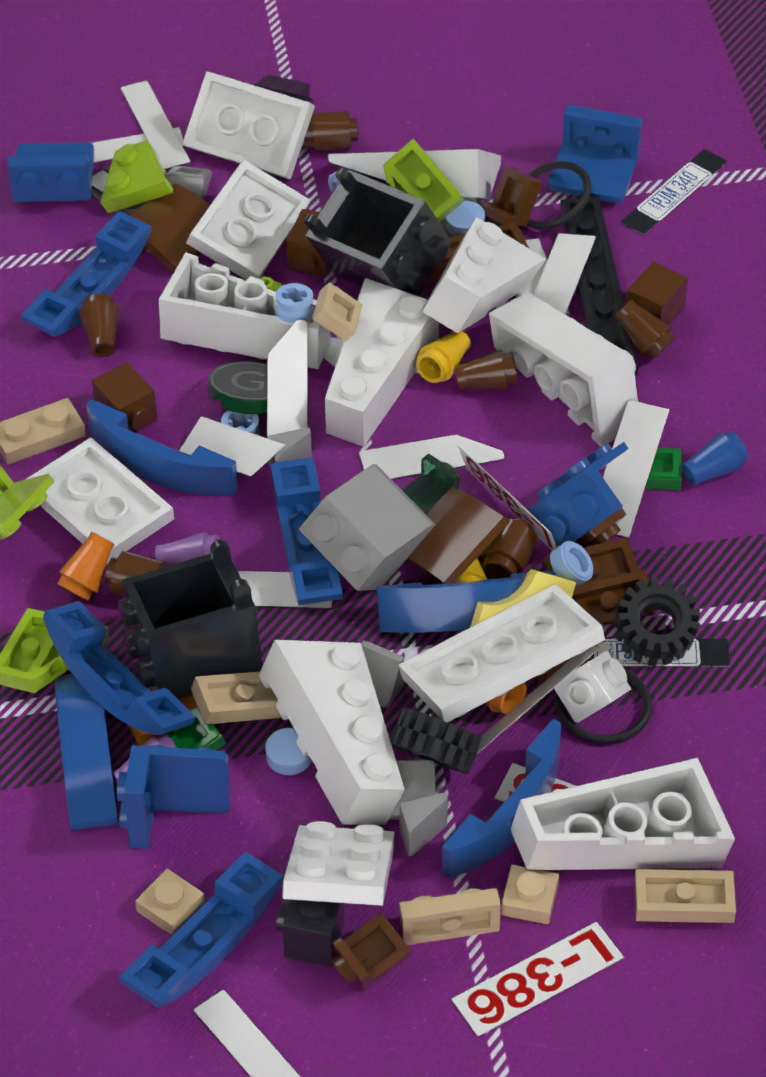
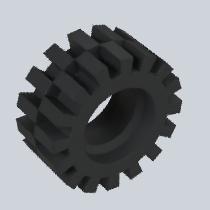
(665, 599)
(436, 740)

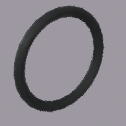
(580, 205)
(612, 738)

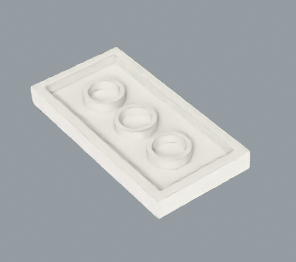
(501, 653)

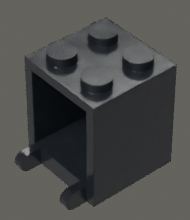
(378, 234)
(191, 622)

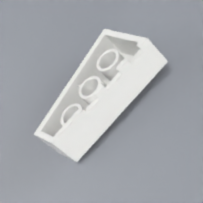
(228, 313)
(376, 360)
(567, 362)
(338, 723)
(626, 822)

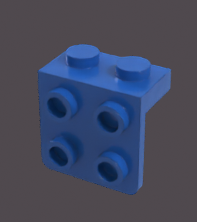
(604, 146)
(51, 172)
(578, 497)
(171, 782)

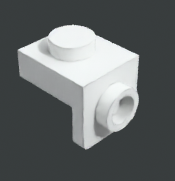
(593, 686)

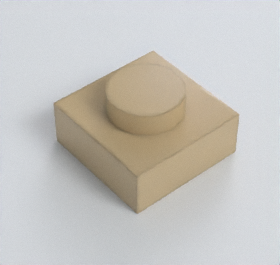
(337, 311)
(530, 894)
(170, 902)

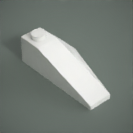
(469, 170)

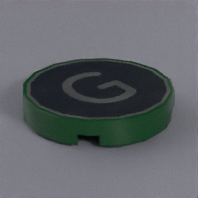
(240, 387)

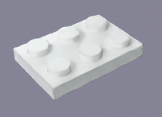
(248, 124)
(248, 221)
(102, 497)
(339, 864)

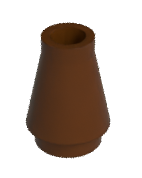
(100, 321)
(646, 331)
(489, 372)

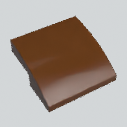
(171, 223)
(459, 536)
(612, 576)

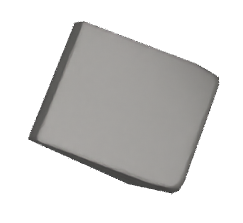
(191, 178)
(296, 445)
(384, 672)
(417, 779)
(422, 820)

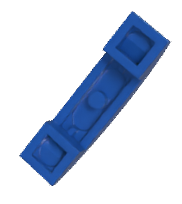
(101, 273)
(199, 473)
(296, 498)
(439, 606)
(79, 642)
(84, 756)
(479, 841)
(207, 936)

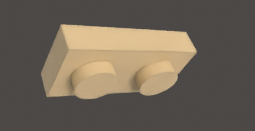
(40, 430)
(234, 698)
(685, 896)
(449, 916)

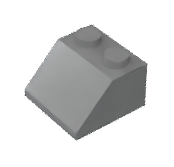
(367, 528)

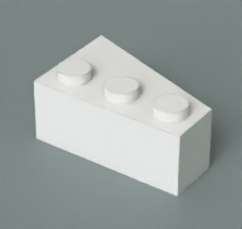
(481, 276)

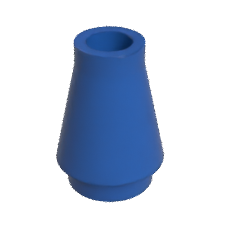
(717, 458)

